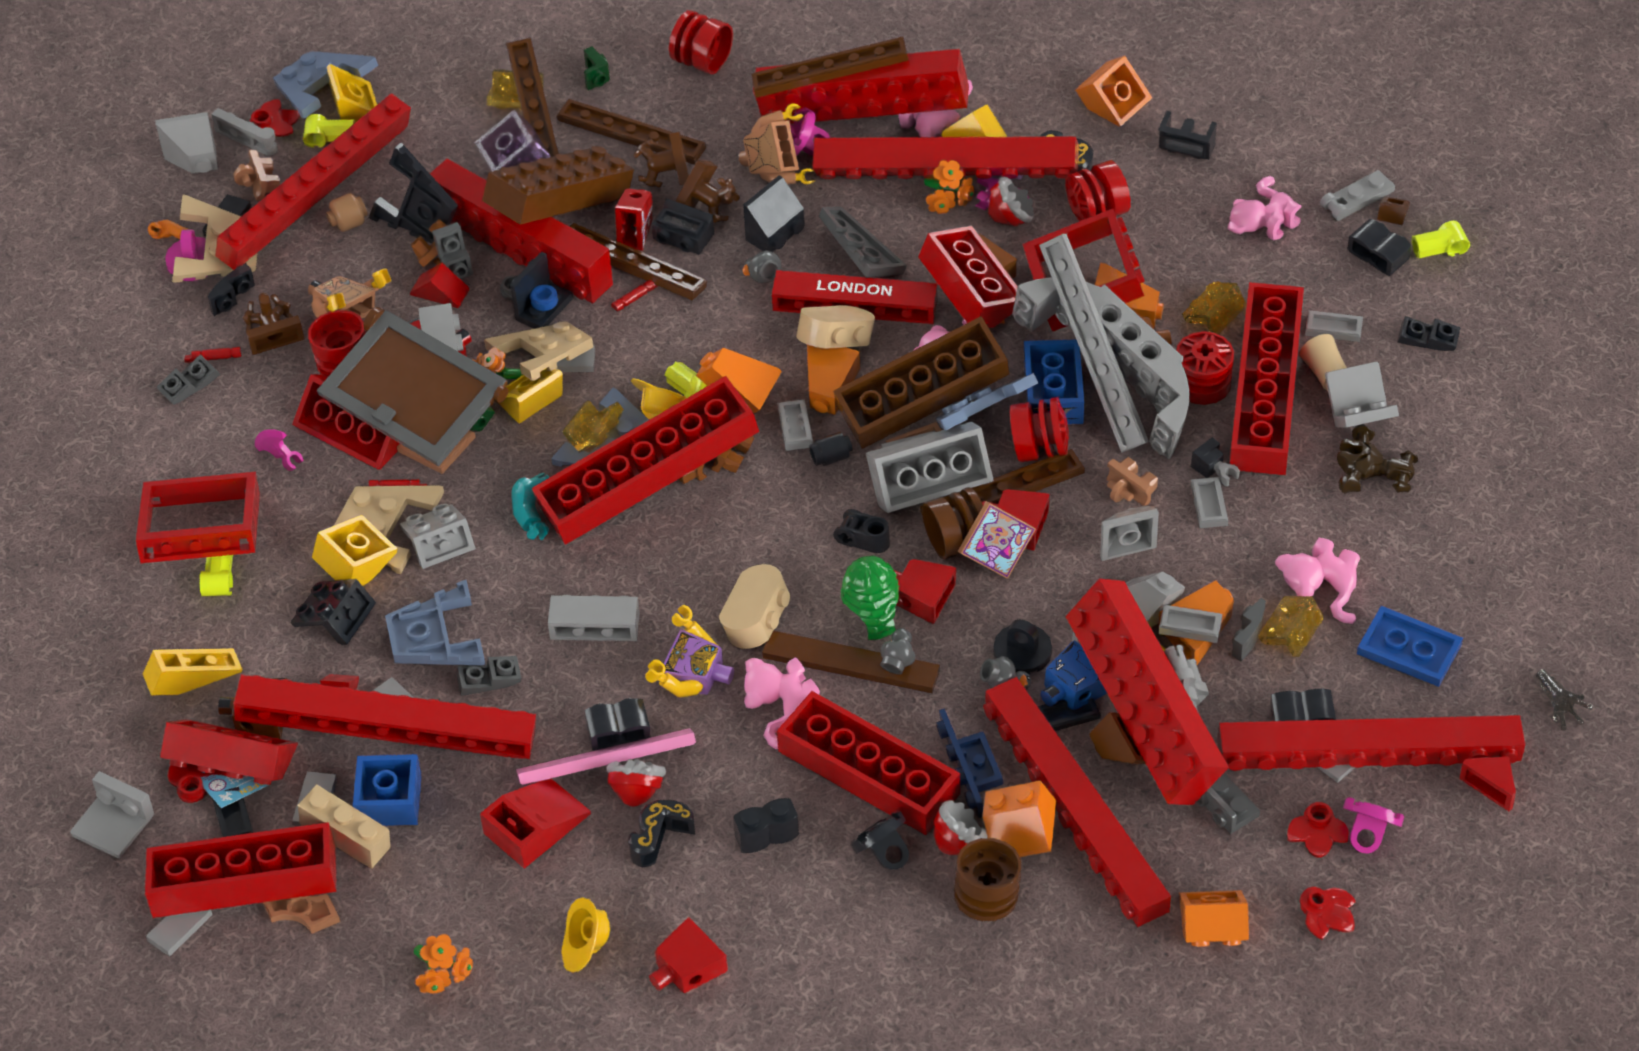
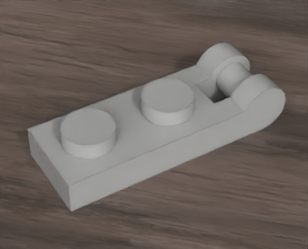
(245, 132)
(1357, 195)

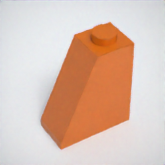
(1145, 306)
(827, 372)
(749, 376)
(1211, 599)

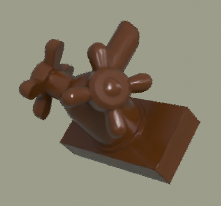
(663, 161)
(699, 189)
(272, 331)

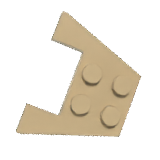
(218, 221)
(546, 343)
(384, 507)

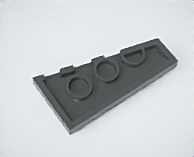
(864, 248)

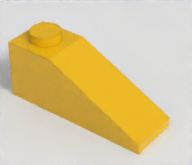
(188, 669)

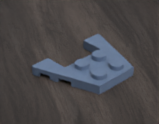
(310, 74)
(979, 400)
(628, 420)
(421, 636)

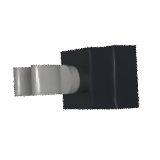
(1209, 459)

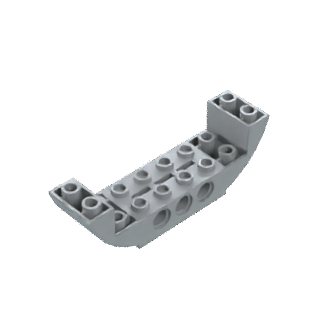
(1141, 353)

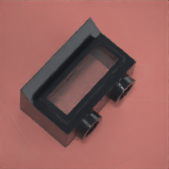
(1184, 139)
(683, 227)

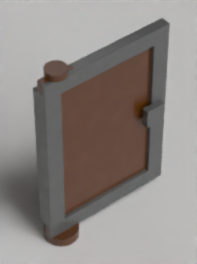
(412, 386)

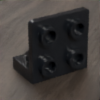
(521, 286)
(337, 606)

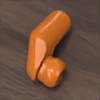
(165, 229)

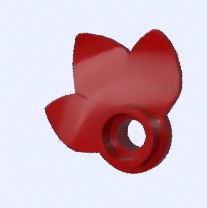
(272, 116)
(189, 777)
(1318, 833)
(1330, 913)

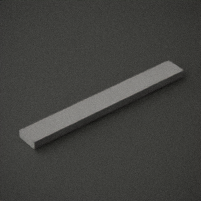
(1094, 343)

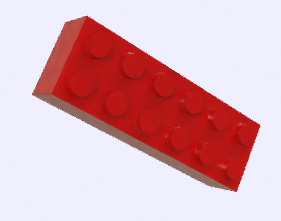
(867, 761)
(240, 870)

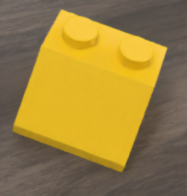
(353, 550)

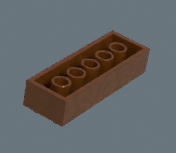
(557, 184)
(921, 382)

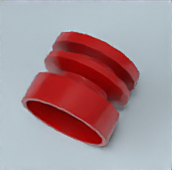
(700, 42)
(1098, 190)
(334, 337)
(1207, 366)
(1039, 429)

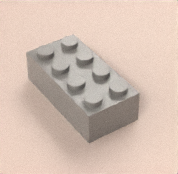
(929, 467)

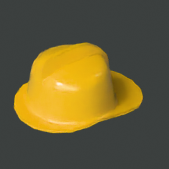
(656, 399)
(584, 934)

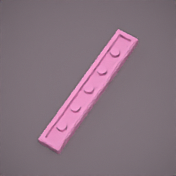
(605, 756)

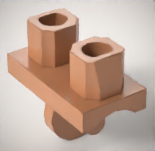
(257, 175)
(1127, 484)

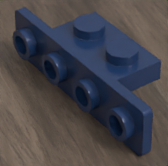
(974, 762)

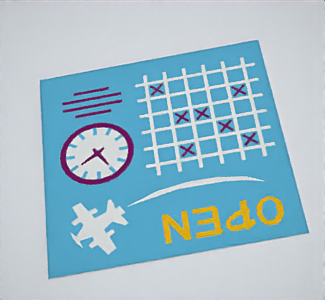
(217, 784)

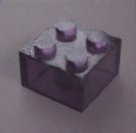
(511, 143)

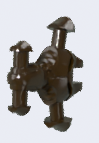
(1363, 460)

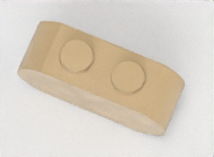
(835, 326)
(754, 606)

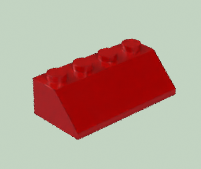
(969, 275)
(341, 428)
(227, 750)

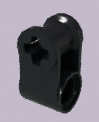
(864, 532)

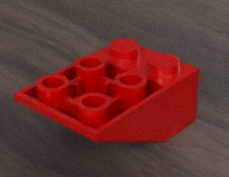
(532, 819)

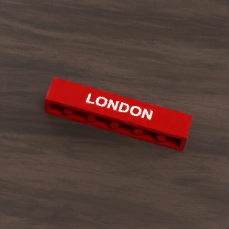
(882, 297)

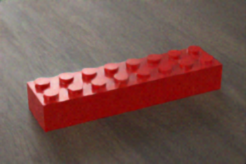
(919, 85)
(572, 257)
(1267, 378)
(645, 460)
(1146, 692)

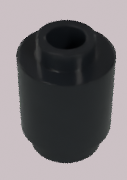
(830, 449)

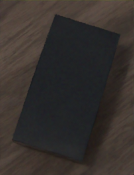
(224, 293)
(1437, 336)

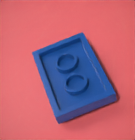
(1409, 646)

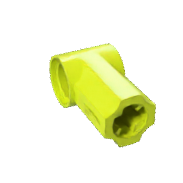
(320, 130)
(1447, 238)
(684, 379)
(217, 577)

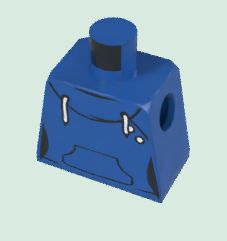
(1071, 677)

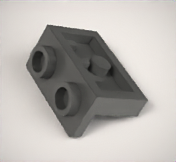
(1228, 805)

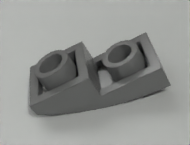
(452, 250)
(181, 385)
(1252, 624)
(496, 674)

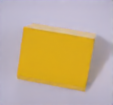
(350, 93)
(976, 124)
(530, 396)

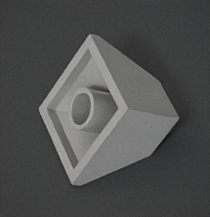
(188, 142)
(1129, 532)
(1154, 592)

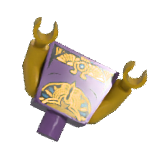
(691, 662)

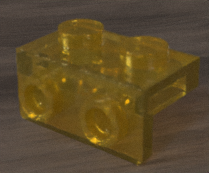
(504, 91)
(1216, 306)
(590, 426)
(1292, 623)

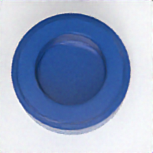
(544, 297)

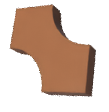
(311, 911)

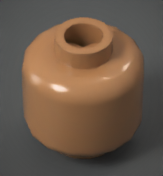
(346, 212)

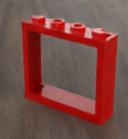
(1082, 233)
(198, 541)

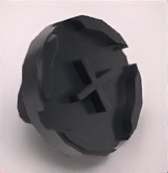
(1024, 645)
(880, 837)

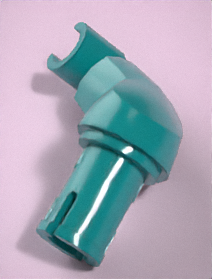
(524, 506)

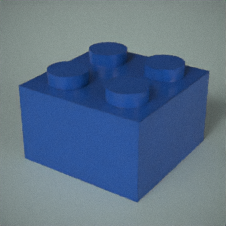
(388, 788)

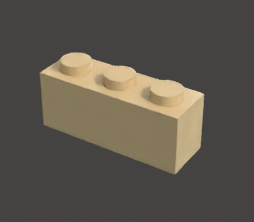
(351, 829)

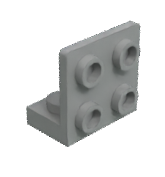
(1358, 395)
(438, 534)
(114, 816)

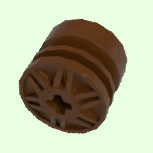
(950, 522)
(987, 879)

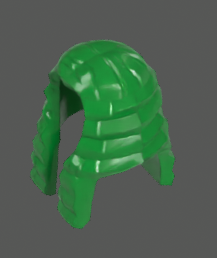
(872, 594)

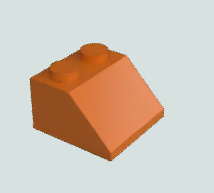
(1114, 91)
(1021, 817)
(1214, 917)

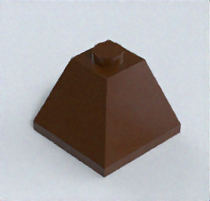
(1114, 741)

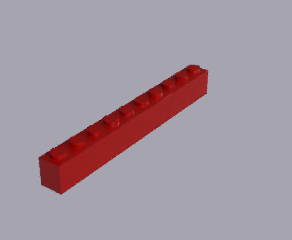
(922, 155)
(312, 182)
(384, 717)
(1369, 742)
(1077, 803)

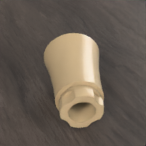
(1322, 356)

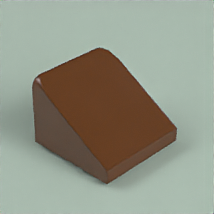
(1393, 210)

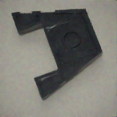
(423, 201)

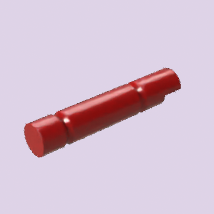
(633, 295)
(215, 354)
(397, 482)

